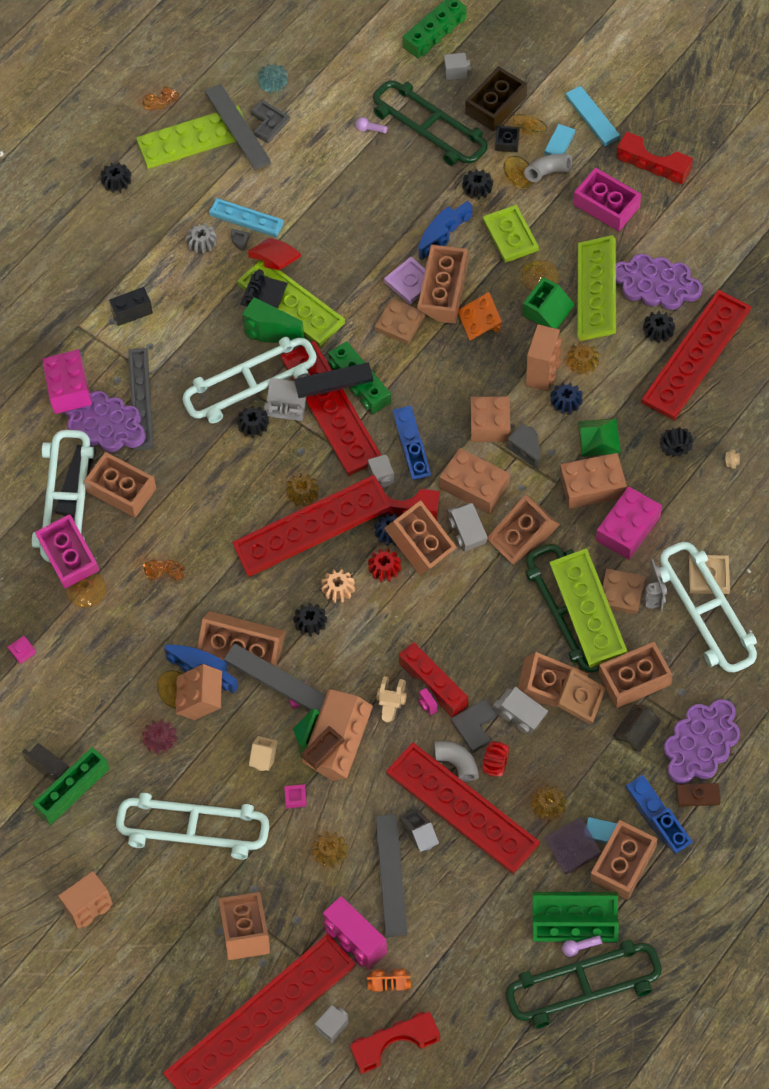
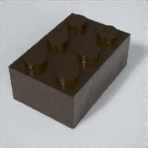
(496, 98)

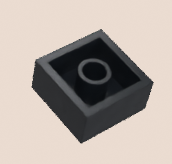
(507, 138)

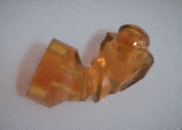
(153, 102)
(155, 569)

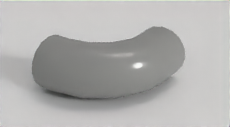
(547, 165)
(459, 757)

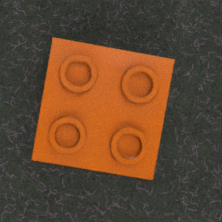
(480, 316)
(379, 974)

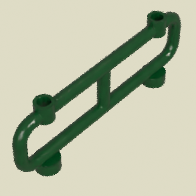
(451, 156)
(533, 573)
(540, 1016)

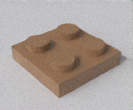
(399, 321)
(623, 590)
(580, 696)

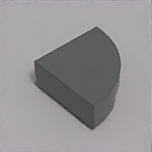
(239, 238)

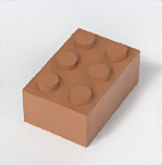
(543, 358)
(592, 480)
(474, 481)
(120, 484)
(420, 538)
(635, 675)
(623, 859)

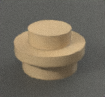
(732, 459)

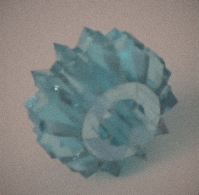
(272, 78)

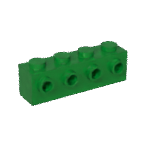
(434, 27)
(373, 395)
(71, 786)

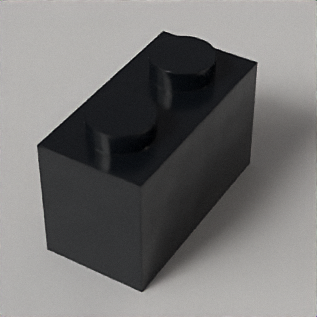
(130, 306)

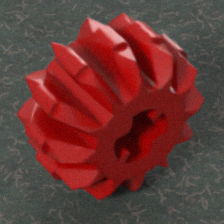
(391, 563)
(495, 759)

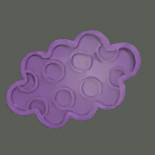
(657, 282)
(108, 422)
(701, 741)

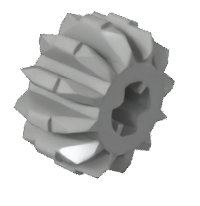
(201, 238)

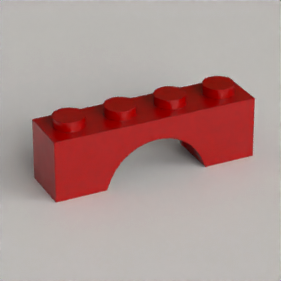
(673, 167)
(430, 499)
(447, 693)
(419, 1030)

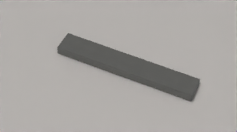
(237, 127)
(141, 392)
(274, 678)
(391, 875)

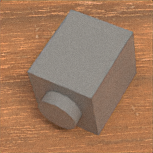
(456, 66)
(382, 469)
(332, 1023)

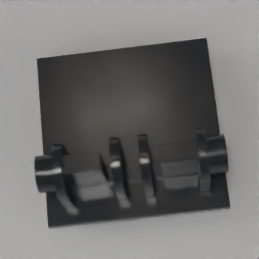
(264, 289)

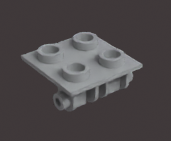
(284, 400)
(656, 590)

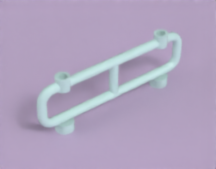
(214, 412)
(50, 450)
(714, 655)
(239, 848)

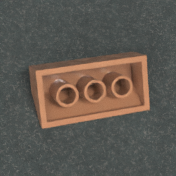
(443, 283)
(221, 632)
(348, 717)

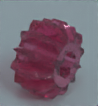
(159, 743)

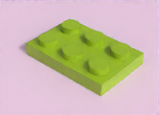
(510, 233)

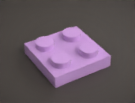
(407, 280)

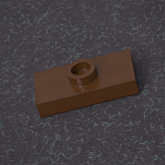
(322, 747)
(698, 794)

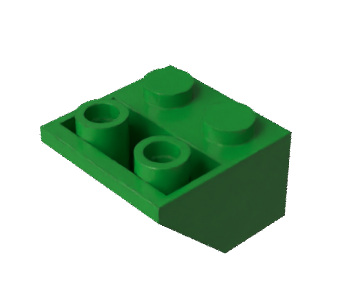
(547, 304)

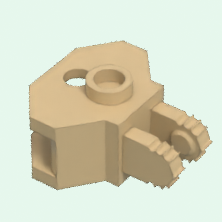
(390, 699)

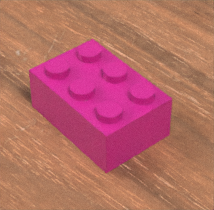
(607, 199)
(66, 381)
(628, 523)
(67, 551)
(354, 933)

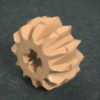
(345, 583)

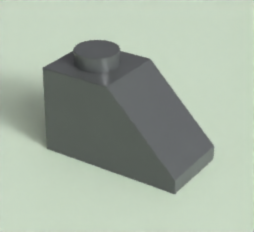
(525, 445)
(419, 830)

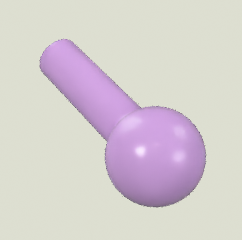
(363, 124)
(570, 948)

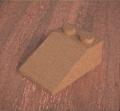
(522, 530)
(543, 678)
(244, 926)

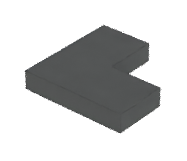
(272, 121)
(469, 724)

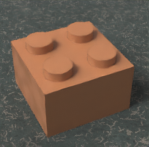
(490, 419)
(198, 692)
(85, 900)

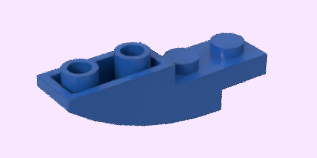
(439, 228)
(411, 443)
(191, 658)
(657, 815)

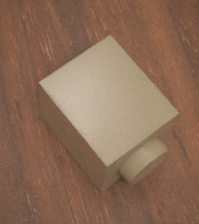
(263, 753)

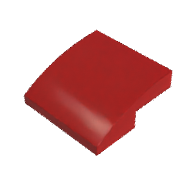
(274, 253)

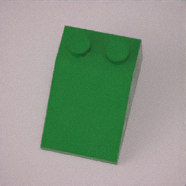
(270, 324)

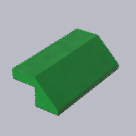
(575, 916)

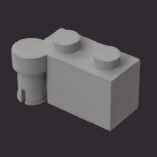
(467, 526)
(520, 710)

